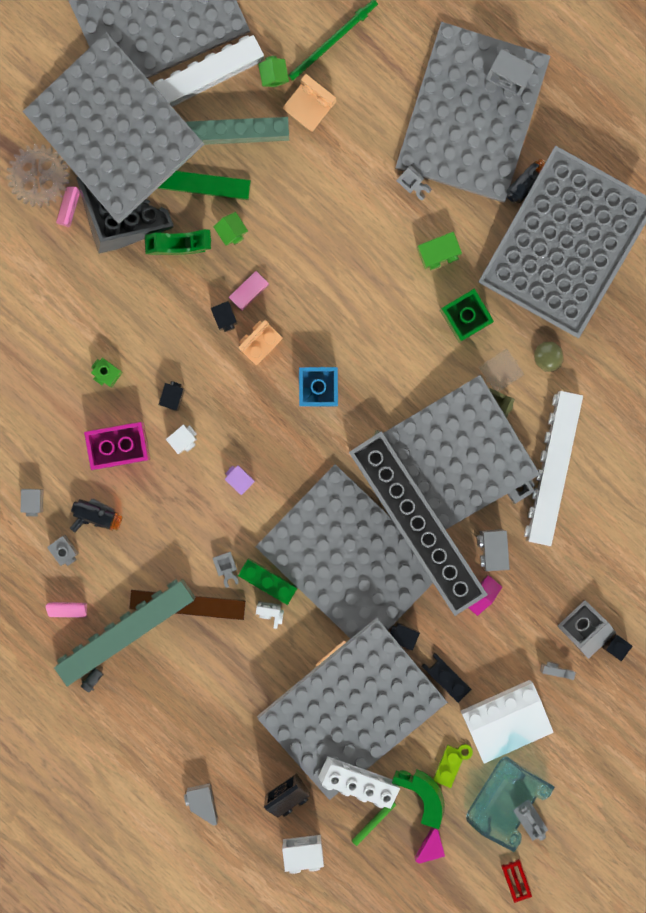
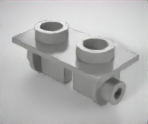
(531, 820)

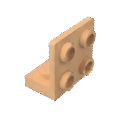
(309, 103)
(260, 342)

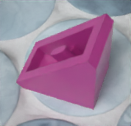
(492, 589)
(430, 848)

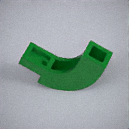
(178, 243)
(429, 793)

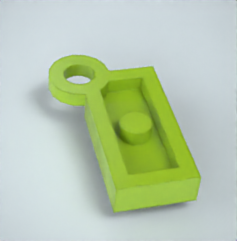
(450, 764)

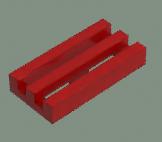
(511, 865)

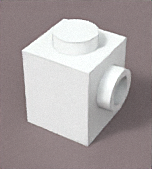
(182, 439)

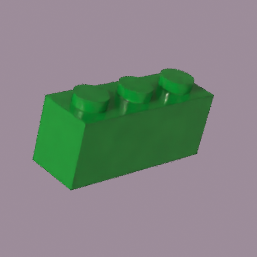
(267, 581)

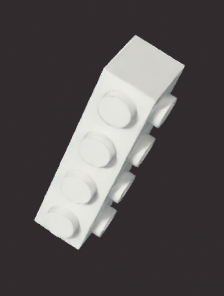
(358, 783)

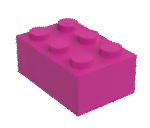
(117, 446)

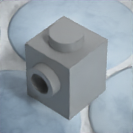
(63, 551)

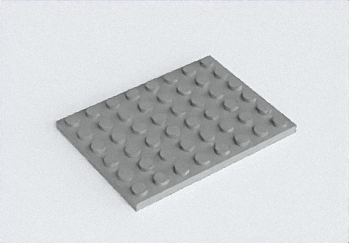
(161, 31)
(464, 125)
(113, 127)
(567, 242)
(346, 555)
(353, 705)

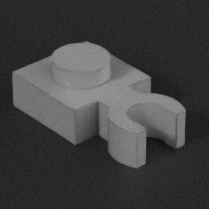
(411, 180)
(224, 566)
(553, 669)

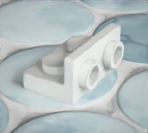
(269, 610)

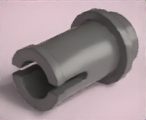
(91, 680)

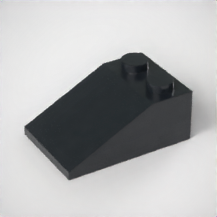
(286, 796)

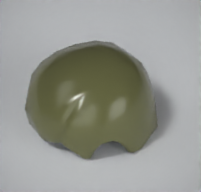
(549, 356)

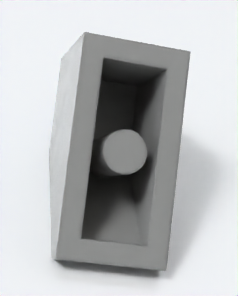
(202, 803)

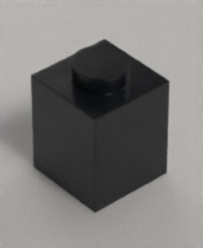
(224, 316)
(172, 396)
(405, 635)
(617, 647)

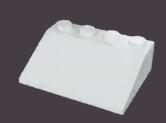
(507, 721)

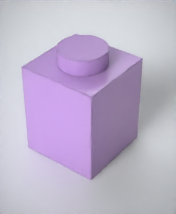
(239, 479)

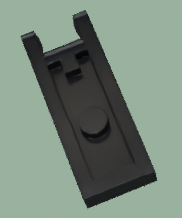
(448, 679)

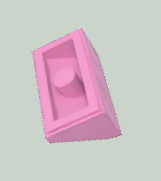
(68, 206)
(248, 291)
(66, 609)

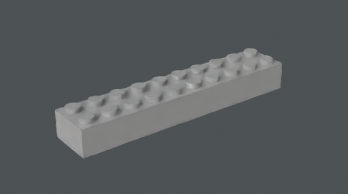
(418, 523)

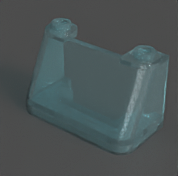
(504, 791)

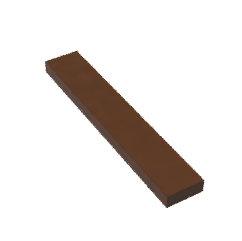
(200, 606)

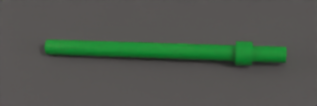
(360, 15)

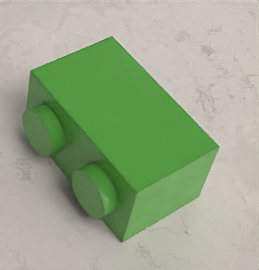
(439, 250)

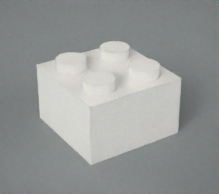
(303, 854)

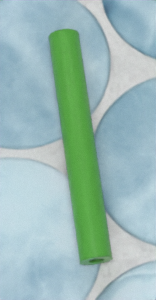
(372, 824)

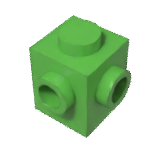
(273, 72)
(231, 229)
(105, 372)

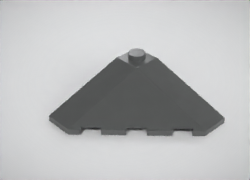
(113, 235)

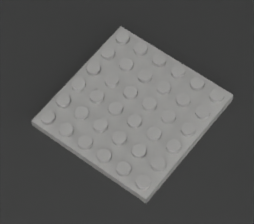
(462, 452)

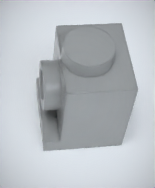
(516, 496)

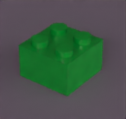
(466, 315)

